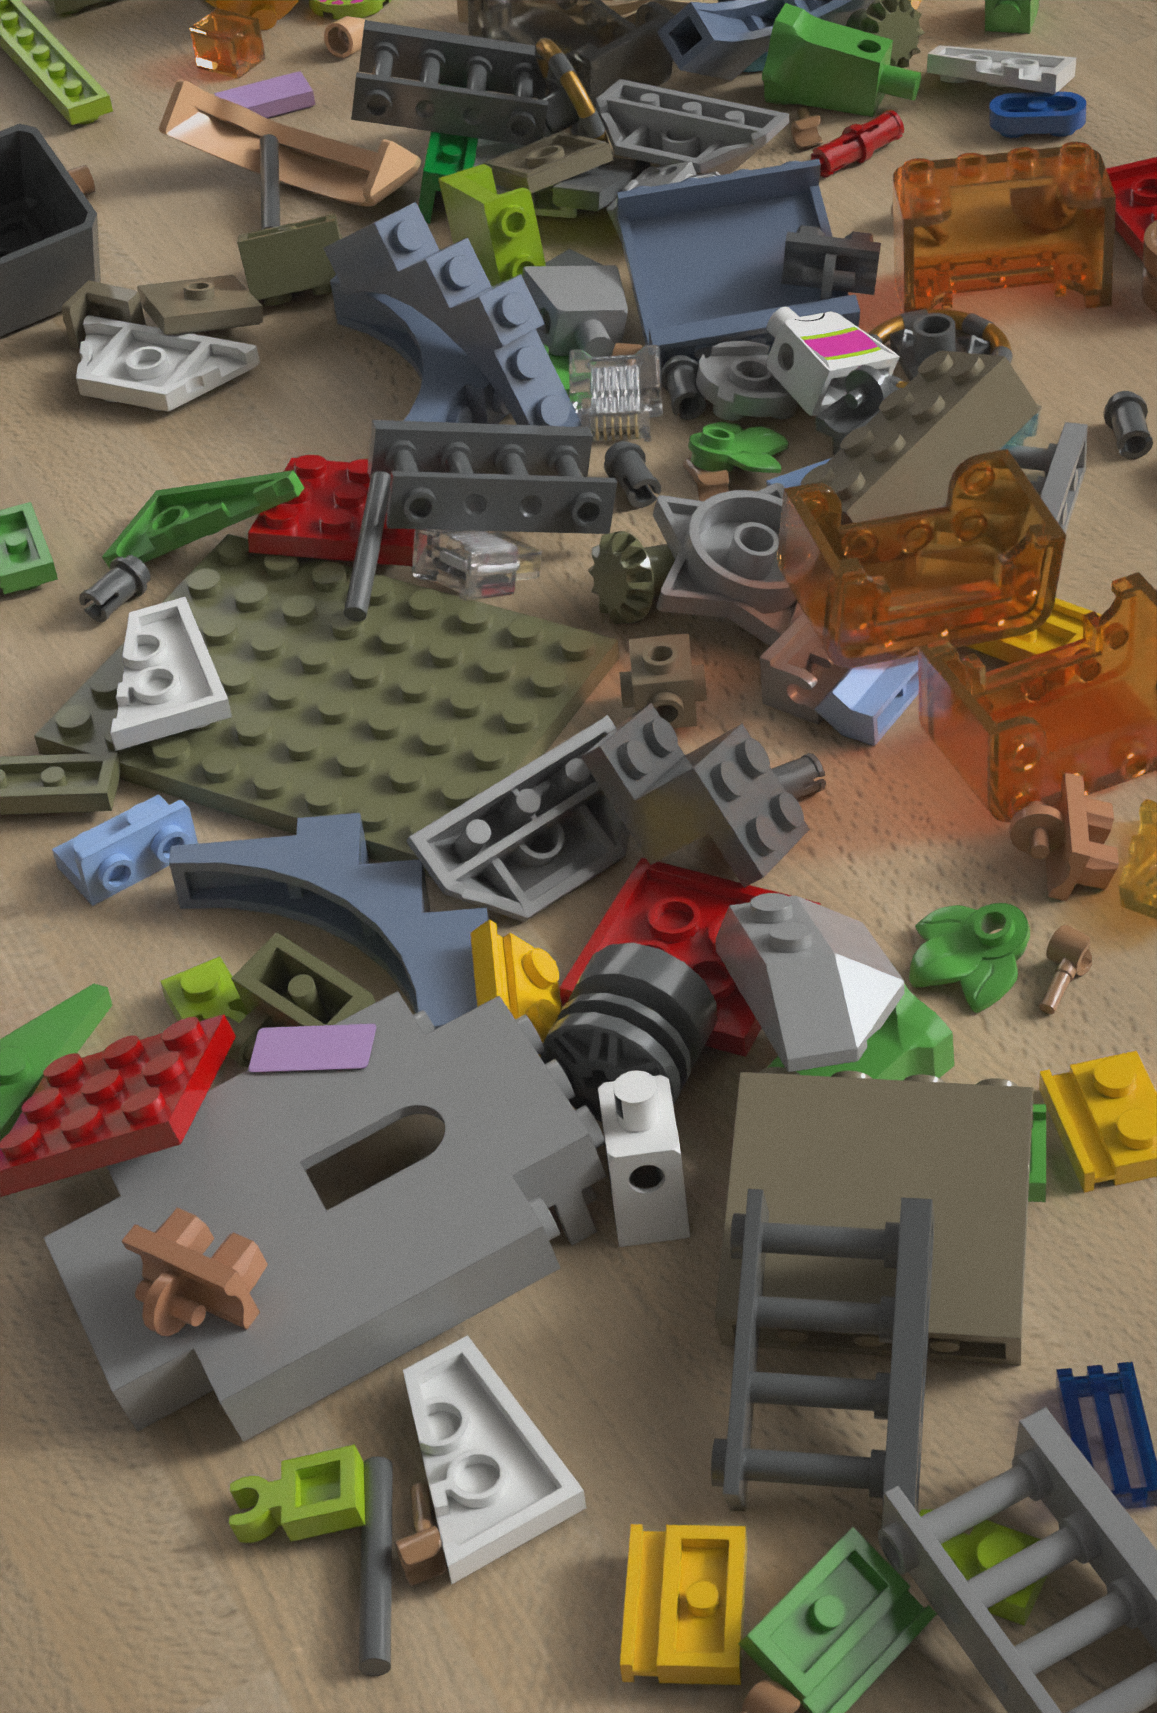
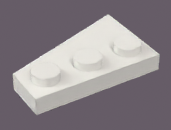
(1002, 68)
(166, 677)
(484, 1460)

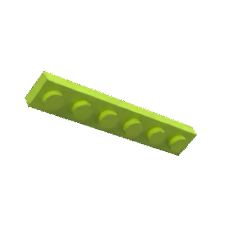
(51, 65)

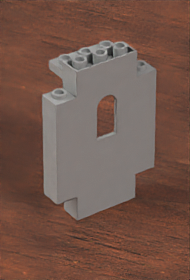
(372, 1272)

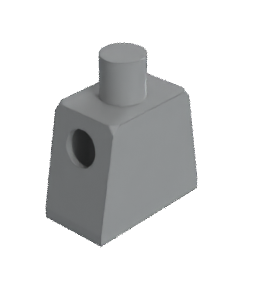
(579, 307)

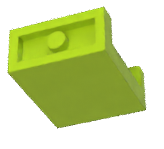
(497, 225)

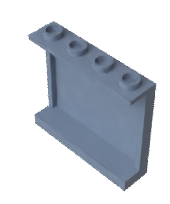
(713, 252)

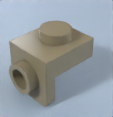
(100, 301)

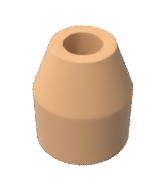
(344, 36)

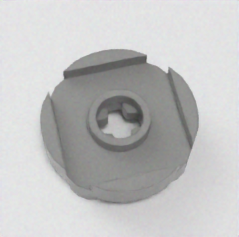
(741, 384)

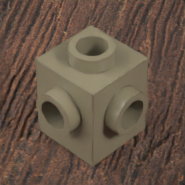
(665, 677)

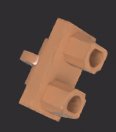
(1068, 838)
(185, 1283)

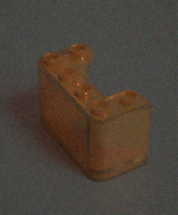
(1004, 225)
(909, 579)
(1052, 714)

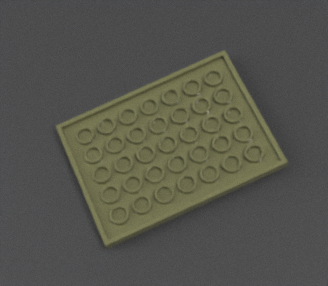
(343, 712)

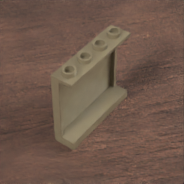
(845, 1157)

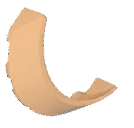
(305, 159)

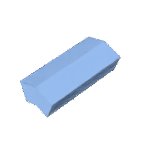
(871, 698)

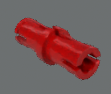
(858, 142)

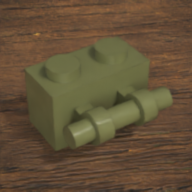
(289, 259)
(290, 989)

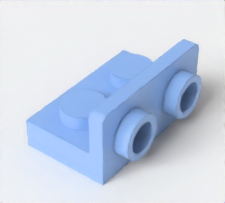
(125, 848)

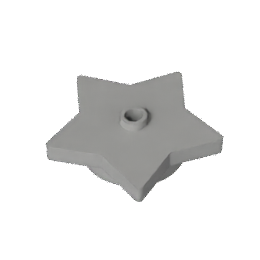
(728, 560)

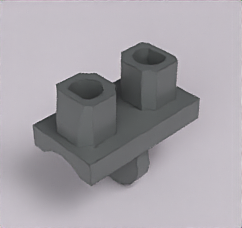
(831, 262)
(865, 392)

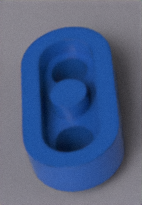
(1037, 113)

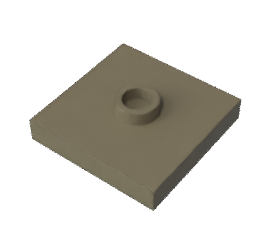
(549, 161)
(200, 305)

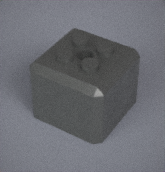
(44, 231)

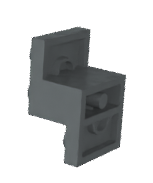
(712, 790)

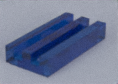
(1099, 1387)

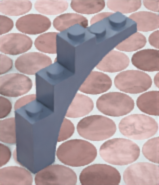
(733, 34)
(452, 290)
(450, 382)
(328, 883)

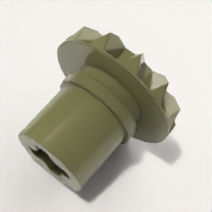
(894, 21)
(628, 575)

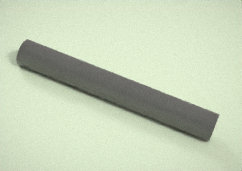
(269, 181)
(368, 547)
(376, 1569)

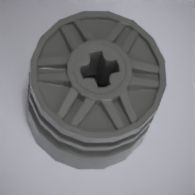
(630, 1015)

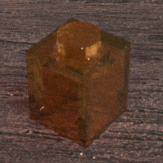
(227, 43)

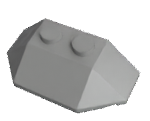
(684, 127)
(527, 834)
(808, 978)

